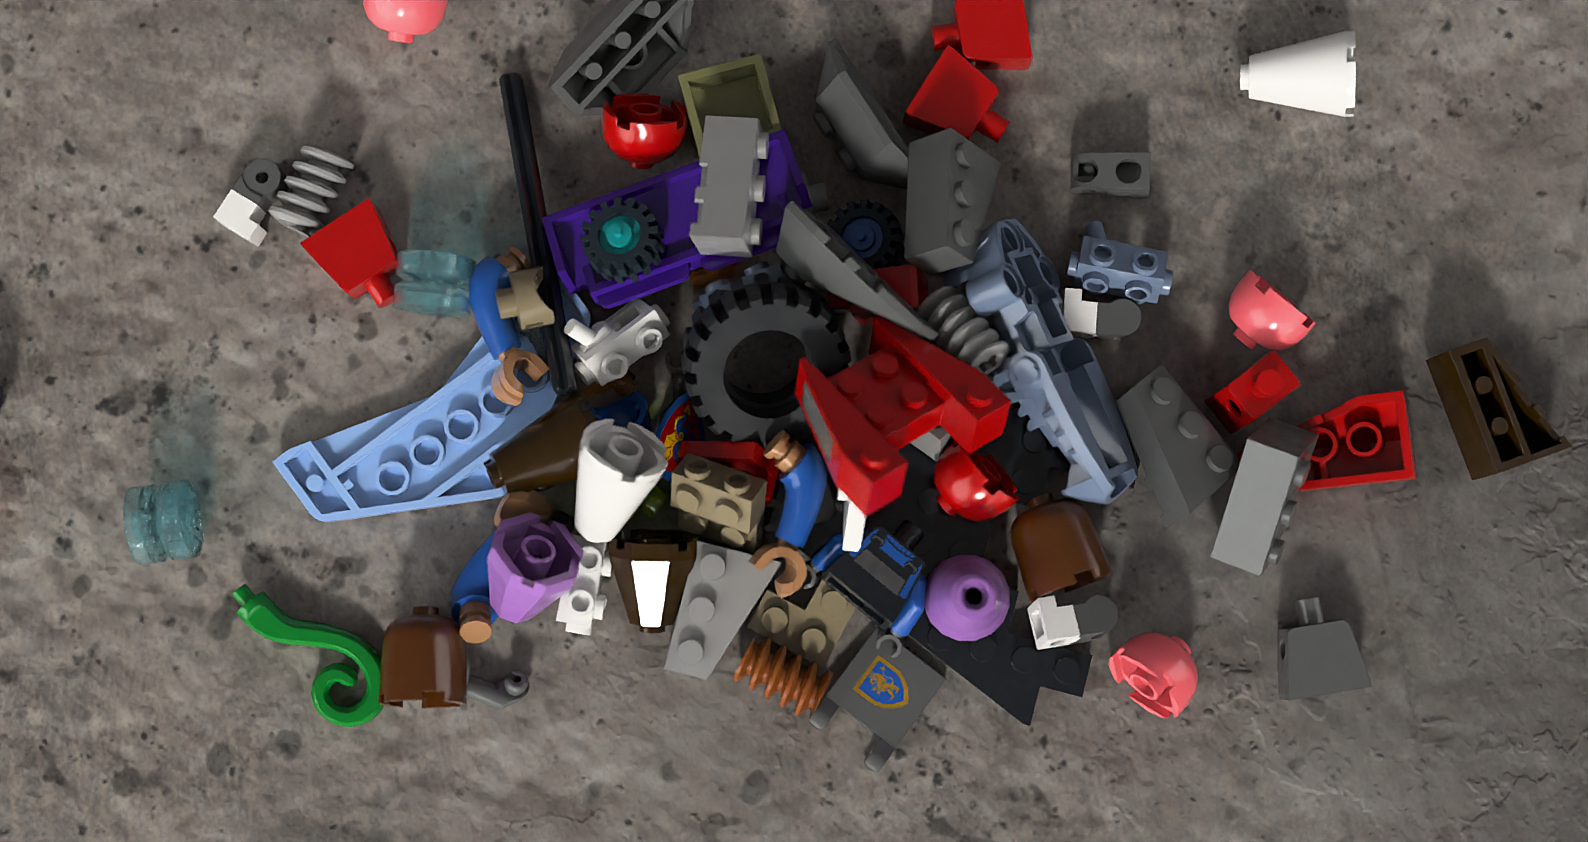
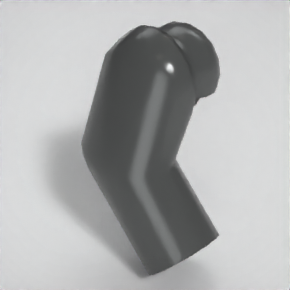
(501, 693)

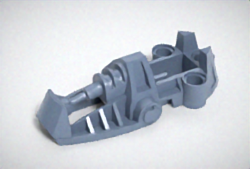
(1047, 366)

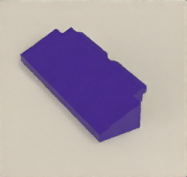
(674, 207)

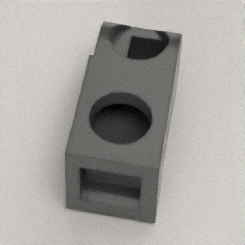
(1111, 174)

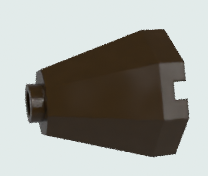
(652, 574)

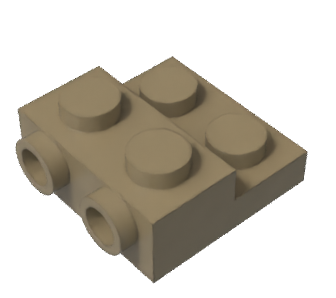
(719, 503)

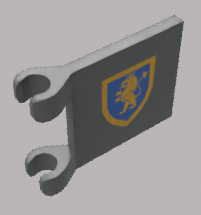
(881, 695)

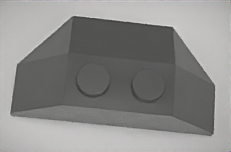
(622, 52)
(858, 123)

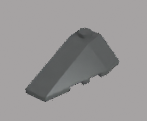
(826, 261)

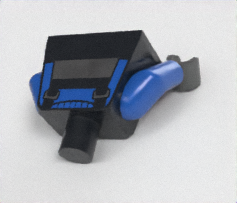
(878, 579)

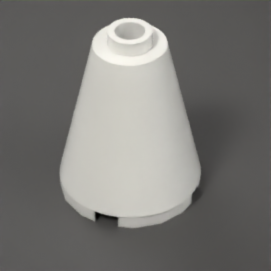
(1306, 75)
(614, 476)

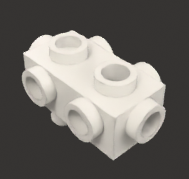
(617, 342)
(584, 600)

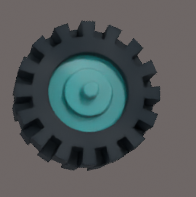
(622, 240)

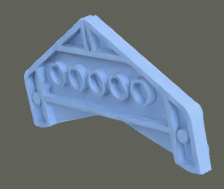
(426, 450)

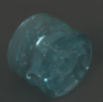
(434, 283)
(163, 522)

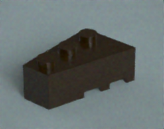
(1490, 411)

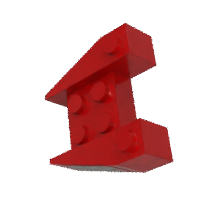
(890, 402)

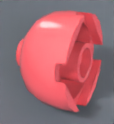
(405, 17)
(1266, 315)
(1159, 672)

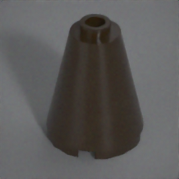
(543, 451)

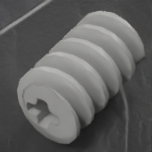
(309, 189)
(962, 330)

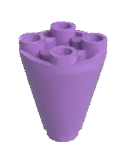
(946, 597)

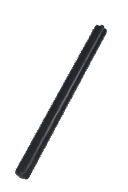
(533, 209)

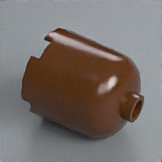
(1057, 547)
(423, 661)

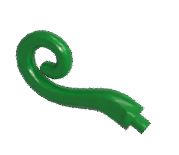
(273, 624)

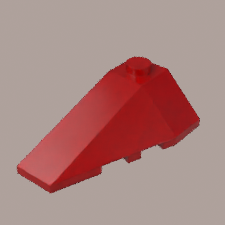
(1361, 443)

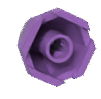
(530, 566)

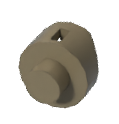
(523, 299)

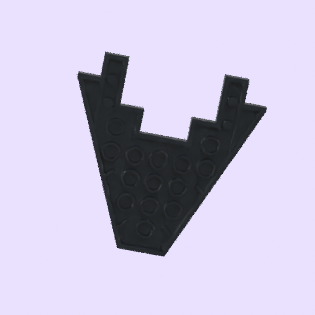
(1002, 663)

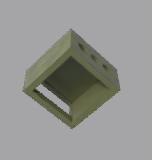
(729, 90)

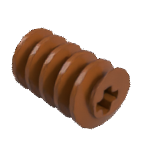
(783, 676)

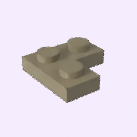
(803, 629)

